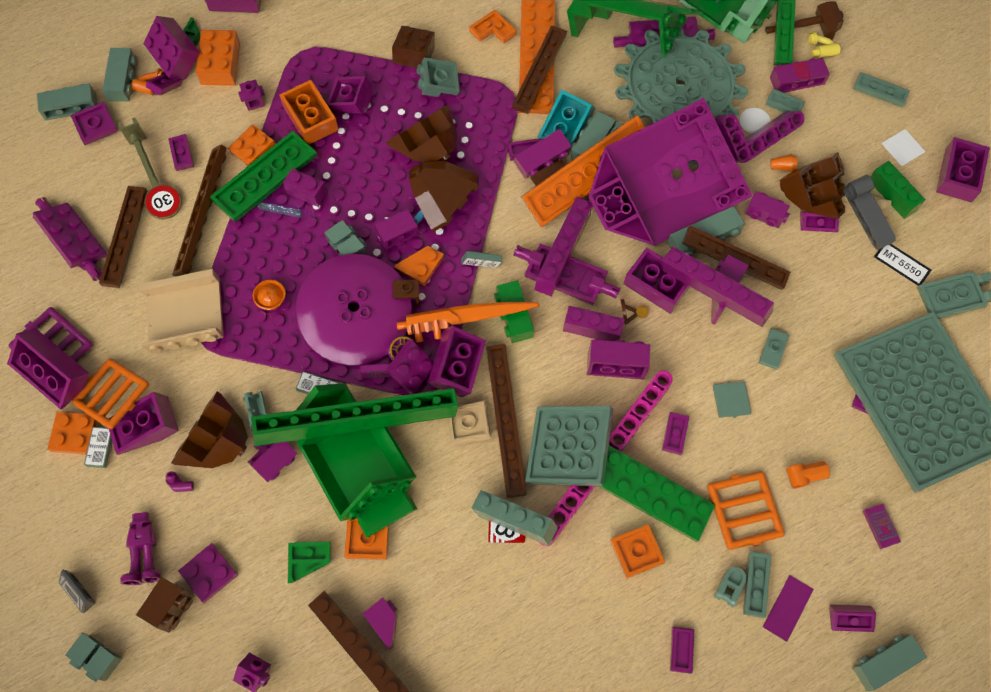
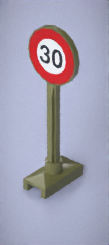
(161, 200)

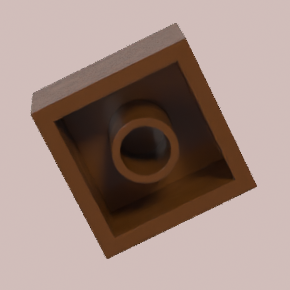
(412, 46)
(165, 605)

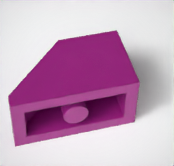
(383, 620)

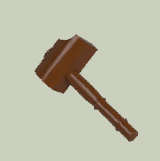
(827, 16)

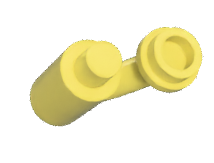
(829, 49)

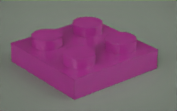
(94, 123)
(410, 367)
(207, 573)

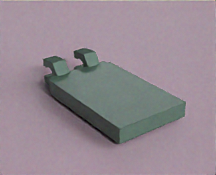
(955, 294)

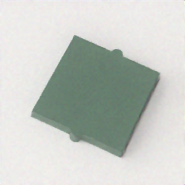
(731, 399)

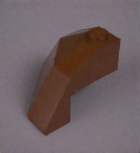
(428, 139)
(817, 187)
(441, 190)
(213, 438)

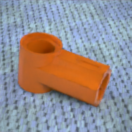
(802, 475)

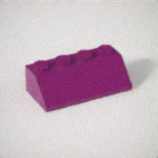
(47, 367)

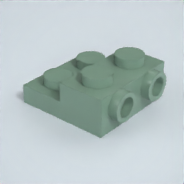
(438, 77)

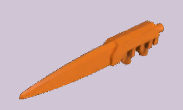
(440, 319)

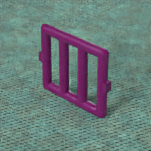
(61, 322)

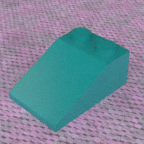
(569, 115)

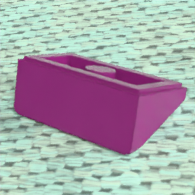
(816, 222)
(852, 618)

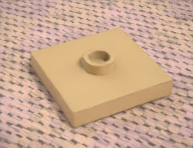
(469, 424)

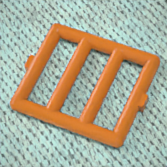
(127, 406)
(725, 525)

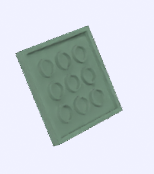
(570, 445)

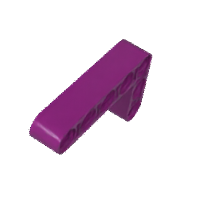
(760, 139)

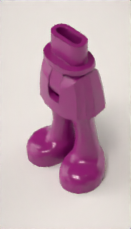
(141, 537)

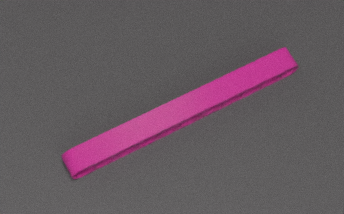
(620, 432)

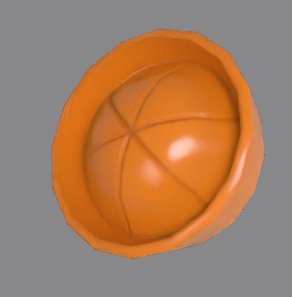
(269, 295)

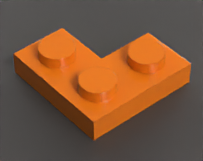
(494, 24)

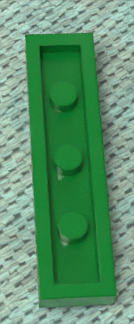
(784, 32)

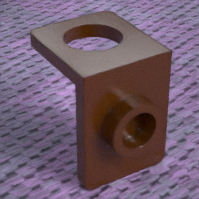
(406, 289)

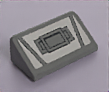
(75, 591)

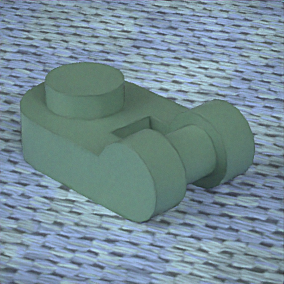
(735, 579)

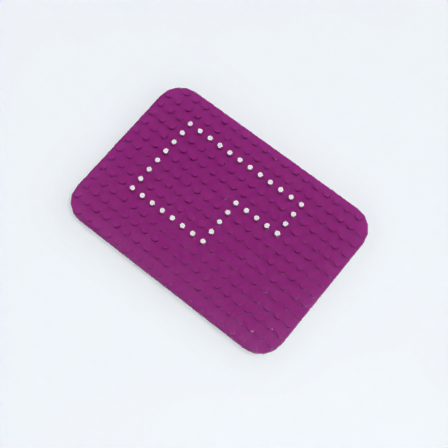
(363, 186)

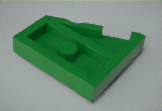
(307, 558)

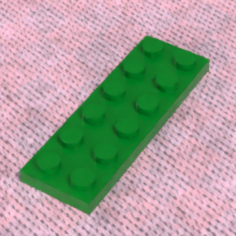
(263, 176)
(656, 495)

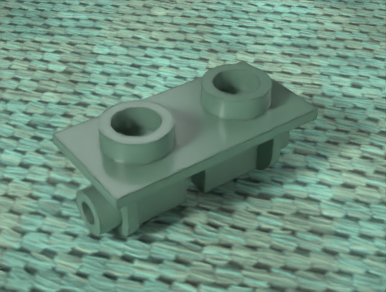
(255, 405)

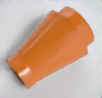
(784, 163)

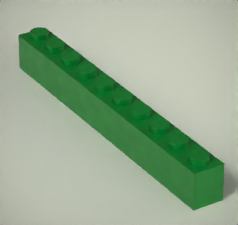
(353, 417)

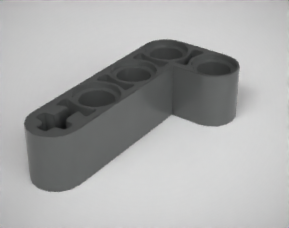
(868, 212)

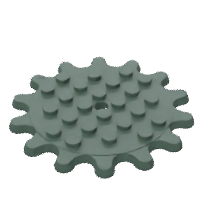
(693, 60)

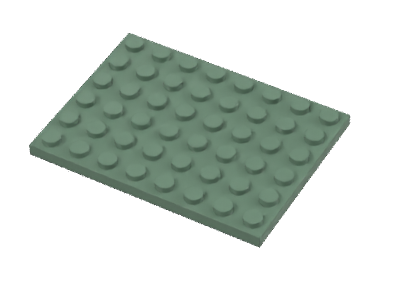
(921, 400)

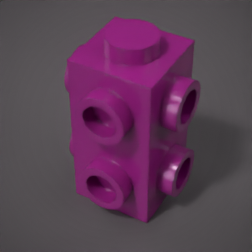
(767, 210)

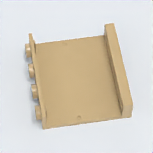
(183, 311)

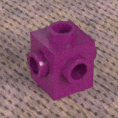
(251, 94)
(252, 672)

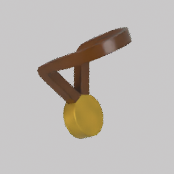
(641, 312)

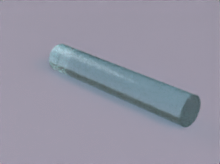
(279, 209)

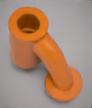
(140, 84)

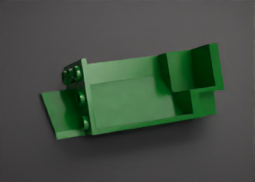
(670, 16)
(734, 16)
(358, 470)

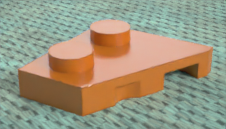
(420, 265)

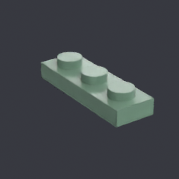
(881, 89)
(757, 584)

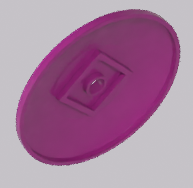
(347, 335)

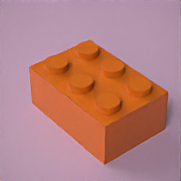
(218, 57)
(309, 112)

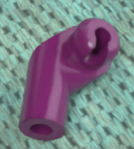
(176, 483)

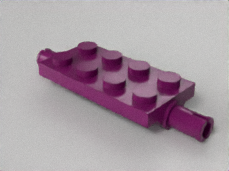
(638, 29)
(70, 236)
(578, 279)

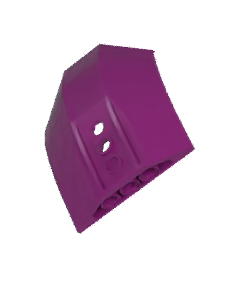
(636, 184)

